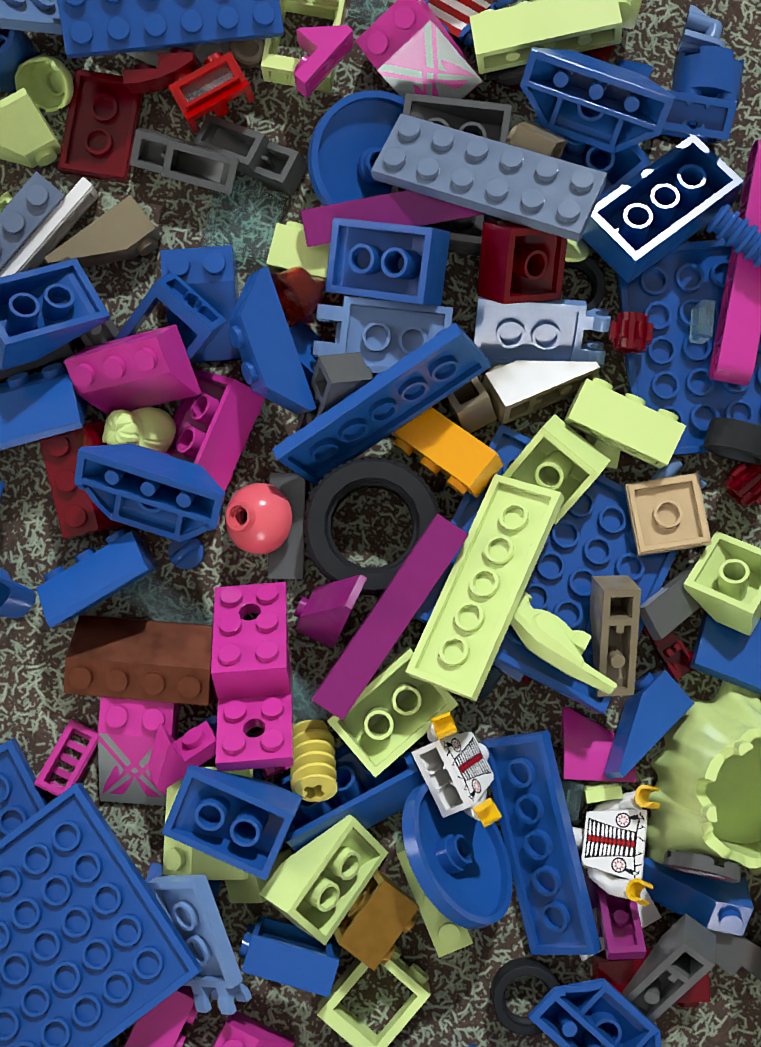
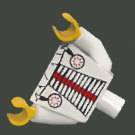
(457, 771)
(616, 843)

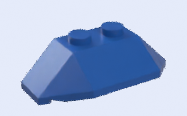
(594, 99)
(267, 346)
(150, 490)
(593, 1016)

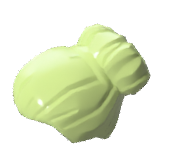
(142, 427)

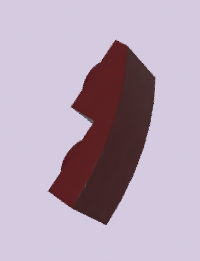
(149, 79)

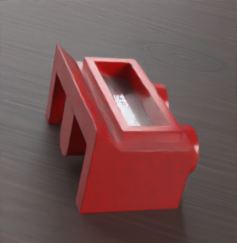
(209, 88)

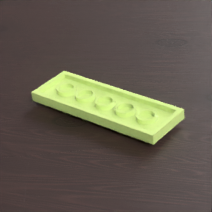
(485, 586)

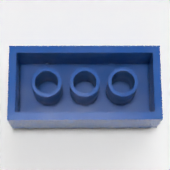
(661, 208)

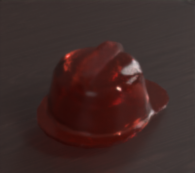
(298, 293)

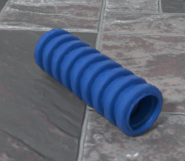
(737, 233)

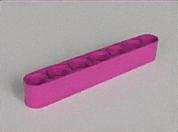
(740, 308)

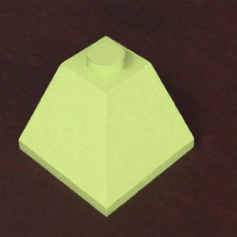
(25, 132)

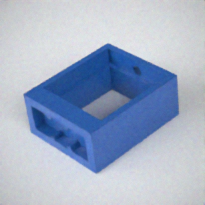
(700, 116)
(183, 303)
(289, 956)

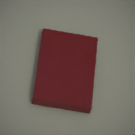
(100, 127)

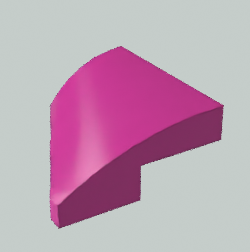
(586, 749)

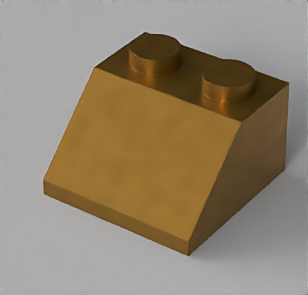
(377, 921)

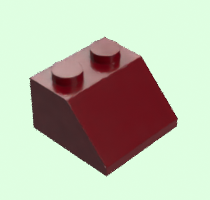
(520, 263)

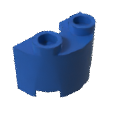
(709, 73)

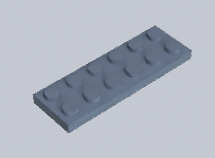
(490, 177)

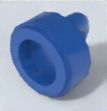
(187, 553)

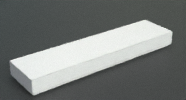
(52, 229)

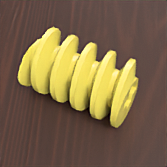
(314, 762)

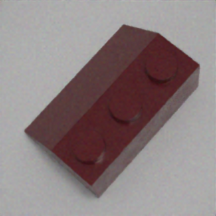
(74, 508)

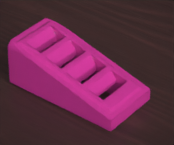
(50, 767)

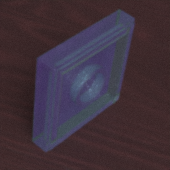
(244, 220)

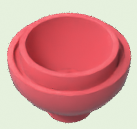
(267, 518)

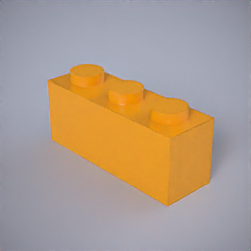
(449, 450)

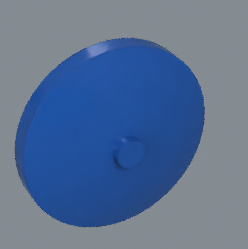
(348, 145)
(457, 862)

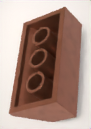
(140, 660)

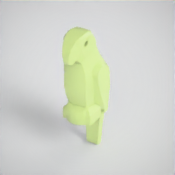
(557, 643)

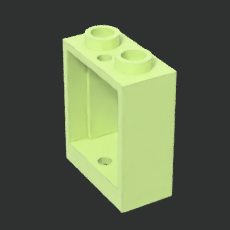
(281, 68)
(351, 1027)

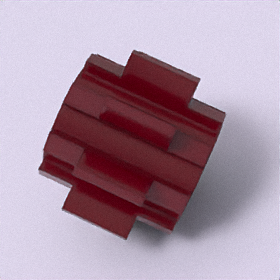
(631, 332)
(744, 484)

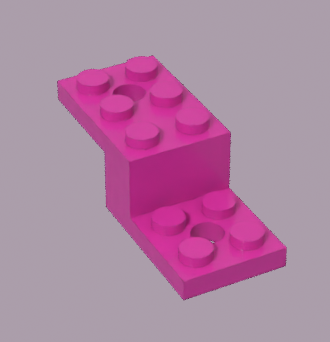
(252, 677)

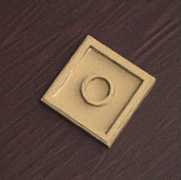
(667, 514)

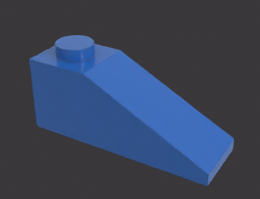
(645, 719)
(710, 902)

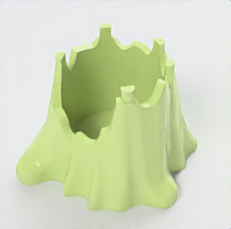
(711, 782)

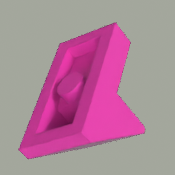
(326, 49)
(172, 758)

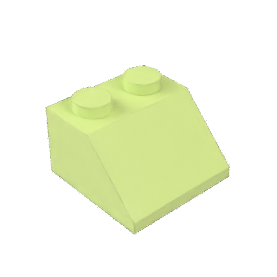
(560, 462)
(728, 582)

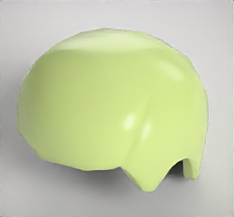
(46, 82)

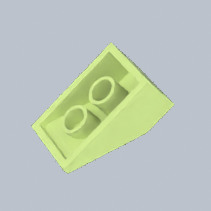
(325, 878)

